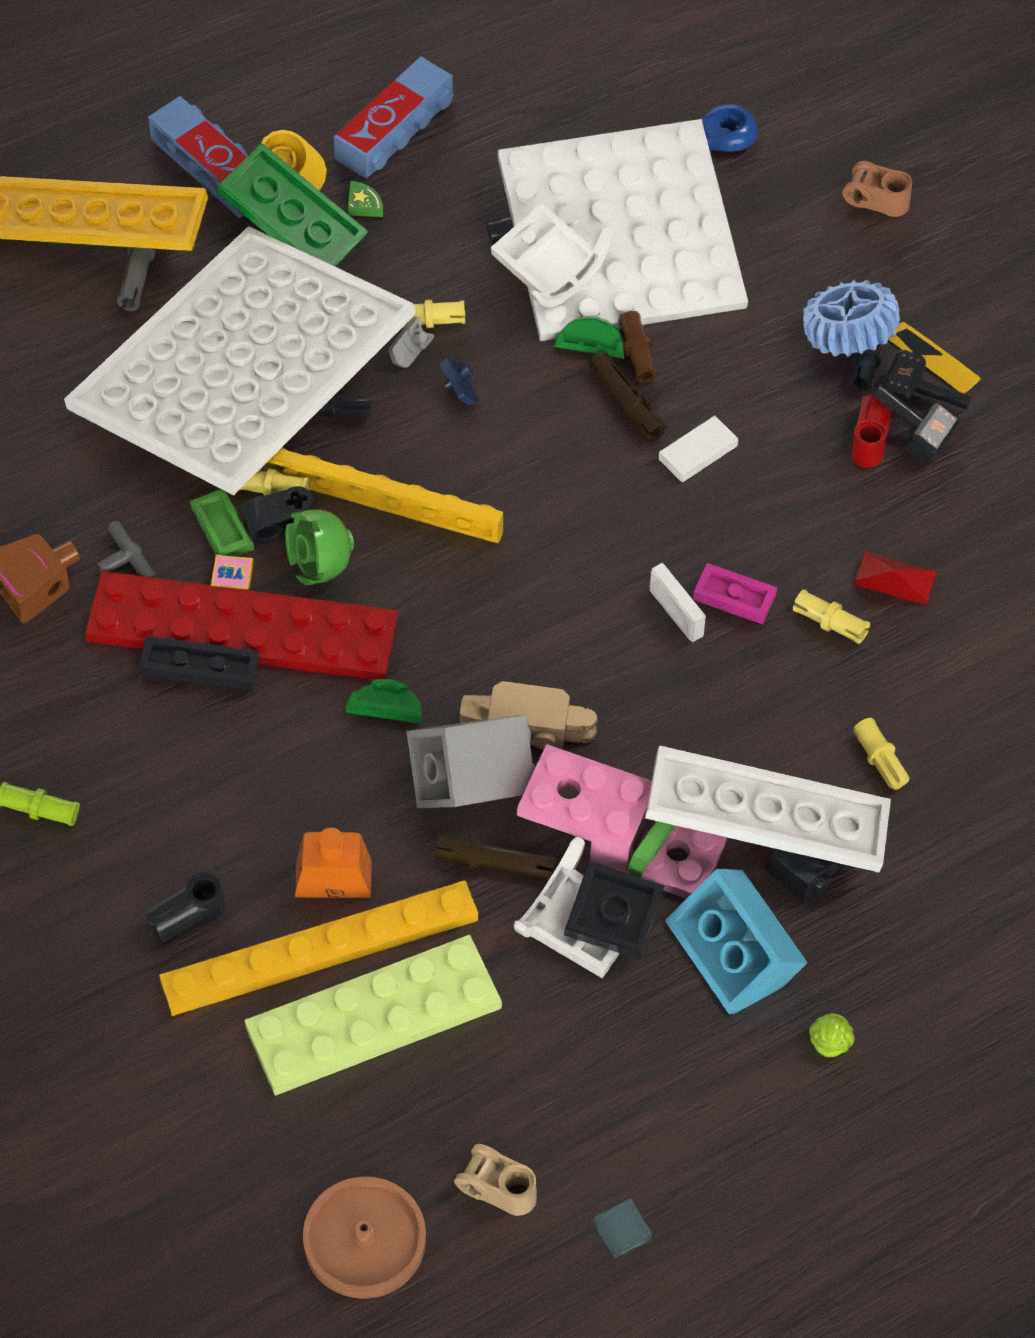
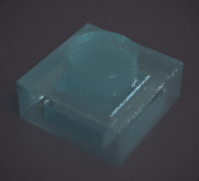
(622, 1228)

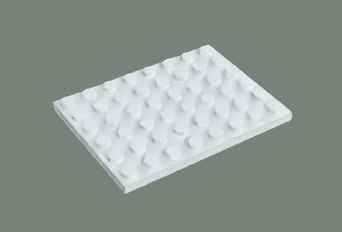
(240, 359)

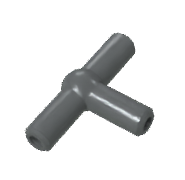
(129, 552)

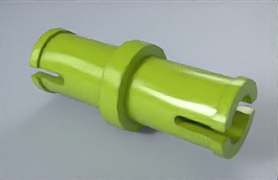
(38, 804)

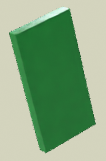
(290, 207)

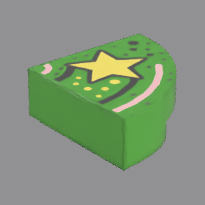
(364, 201)

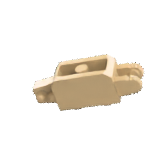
(546, 712)

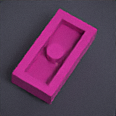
(734, 593)

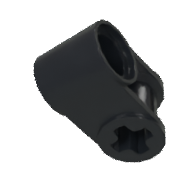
(271, 513)

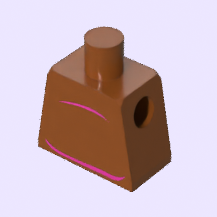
(34, 574)

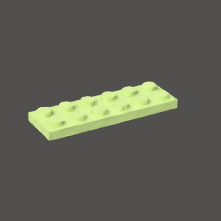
(372, 1014)

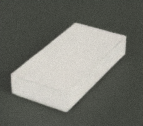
(698, 449)
(677, 602)

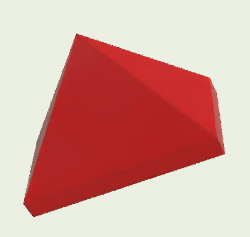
(895, 578)

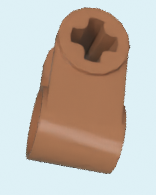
(881, 189)

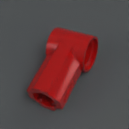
(870, 433)

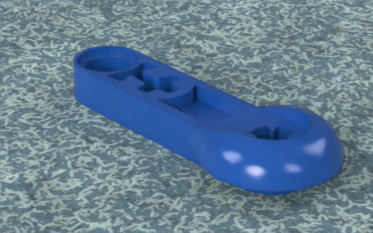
(738, 121)

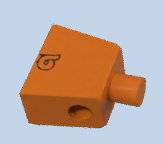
(333, 865)

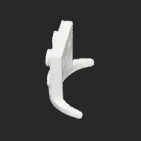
(550, 256)
(552, 909)

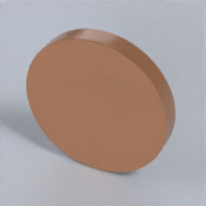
(364, 1237)

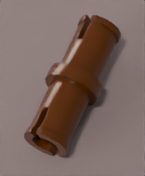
(637, 346)

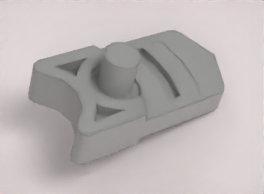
(409, 343)

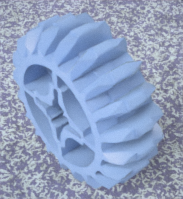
(851, 318)

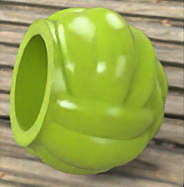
(831, 1035)

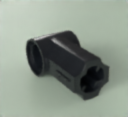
(184, 909)

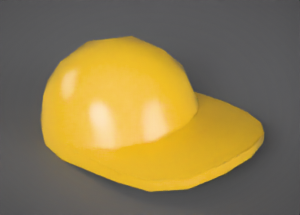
(298, 155)

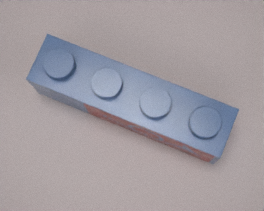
(393, 117)
(196, 145)

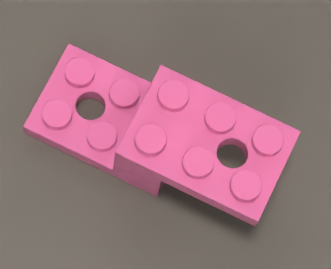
(613, 818)

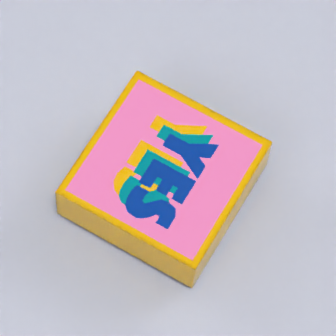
(232, 572)

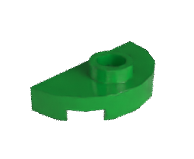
(591, 335)
(386, 700)

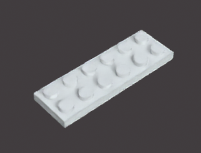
(768, 808)

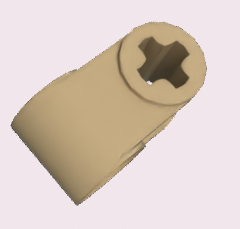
(492, 1175)

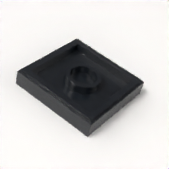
(614, 910)

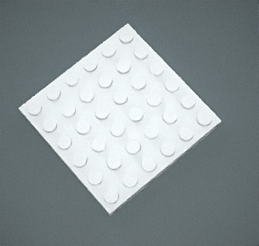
(666, 218)

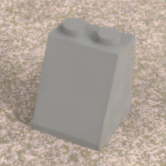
(470, 761)

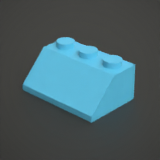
(735, 940)

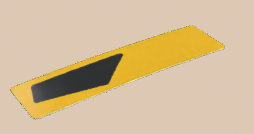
(936, 358)

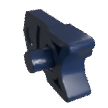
(459, 379)

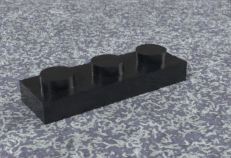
(199, 663)

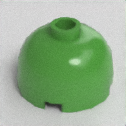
(318, 545)

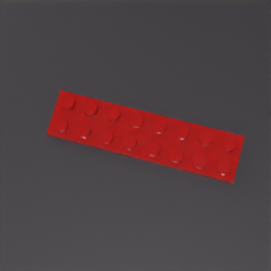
(283, 628)

